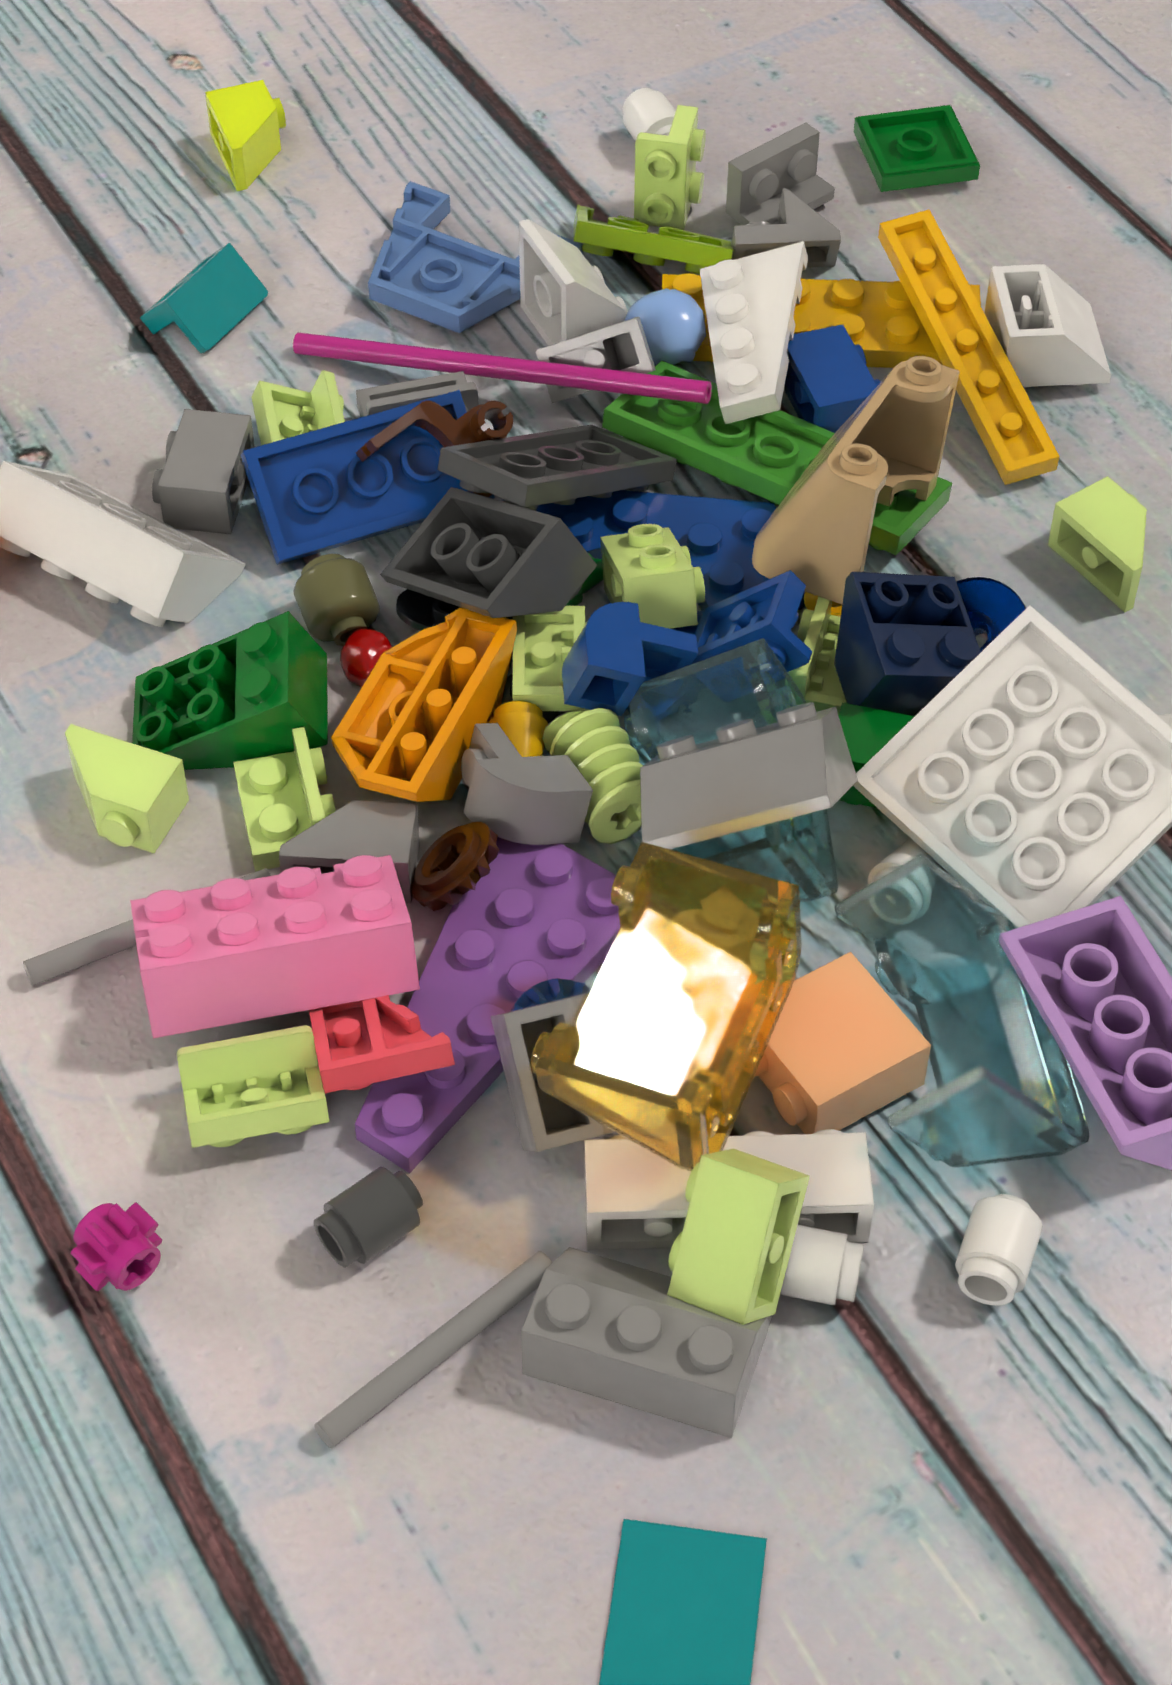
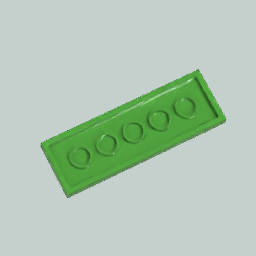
(755, 453)

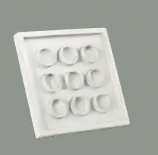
(1029, 775)

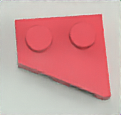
(373, 1044)

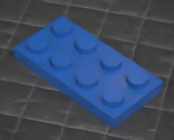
(323, 496)

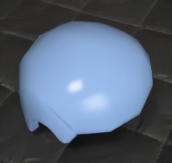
(671, 325)

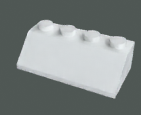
(110, 545)

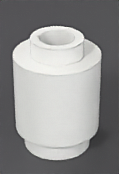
(648, 113)
(998, 1249)
(822, 1266)

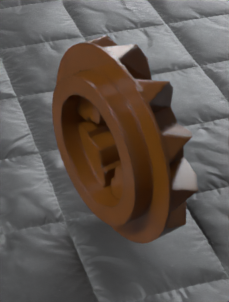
(454, 865)

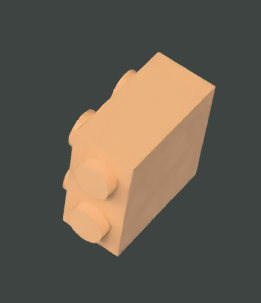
(840, 1049)

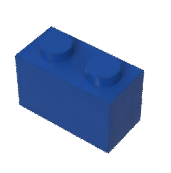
(827, 376)

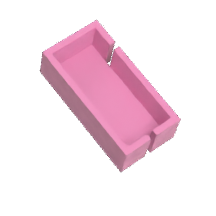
(274, 945)

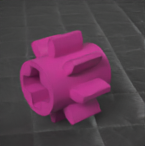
(116, 1246)

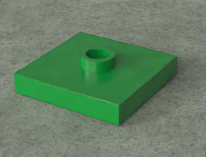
(916, 148)

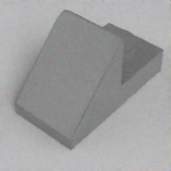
(796, 224)
(613, 348)

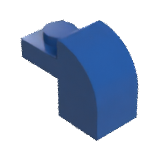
(620, 654)

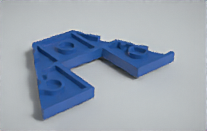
(714, 530)

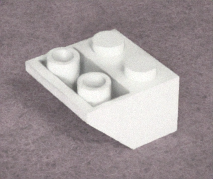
(1044, 327)

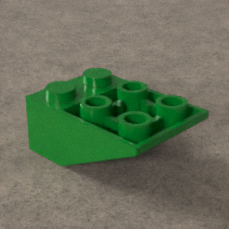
(236, 697)

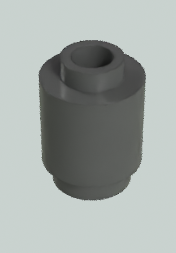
(369, 1216)

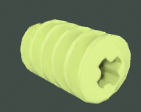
(608, 765)

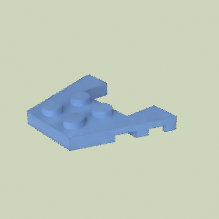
(440, 274)

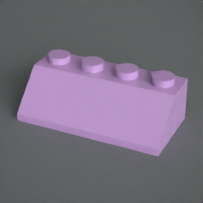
(1109, 1014)

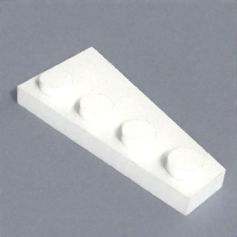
(750, 327)

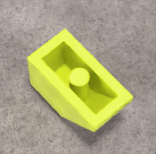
(245, 129)

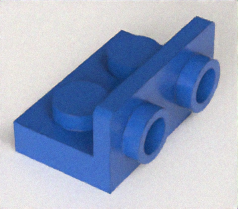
(755, 614)

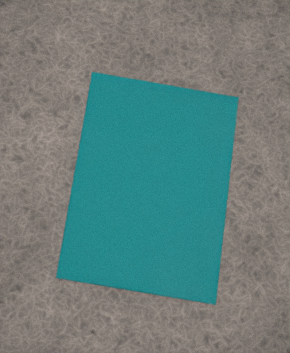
(683, 1607)

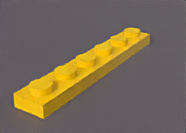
(968, 344)

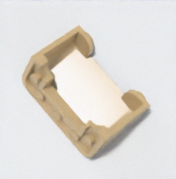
(881, 449)

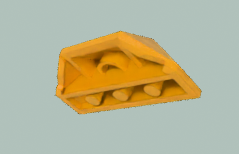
(423, 704)

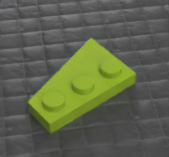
(648, 248)

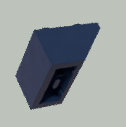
(901, 640)

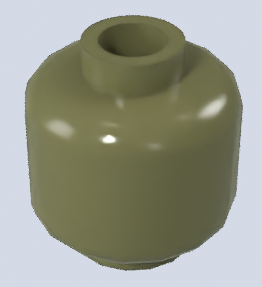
(335, 598)

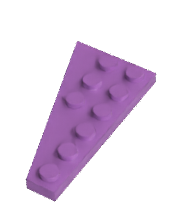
(525, 923)

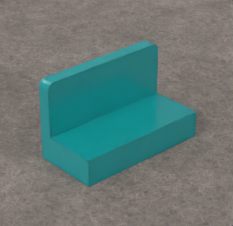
(209, 299)

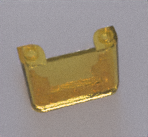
(678, 1004)

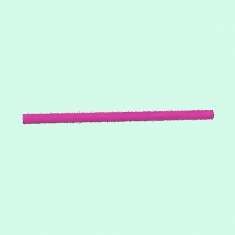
(504, 368)

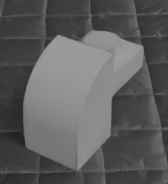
(523, 797)

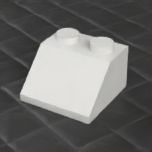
(561, 288)

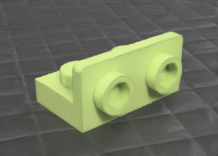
(539, 656)
(281, 797)

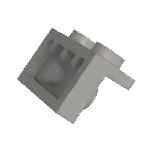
(761, 174)

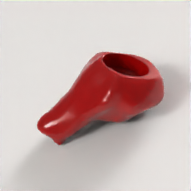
(362, 653)

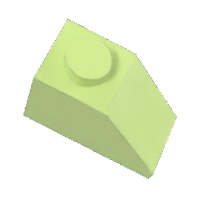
(1102, 538)
(127, 787)

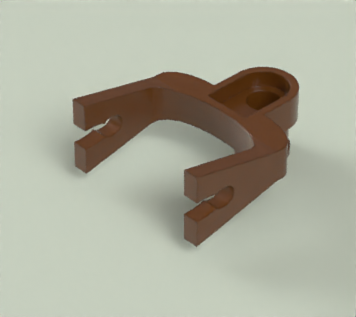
(445, 428)

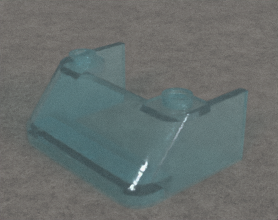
(993, 1058)

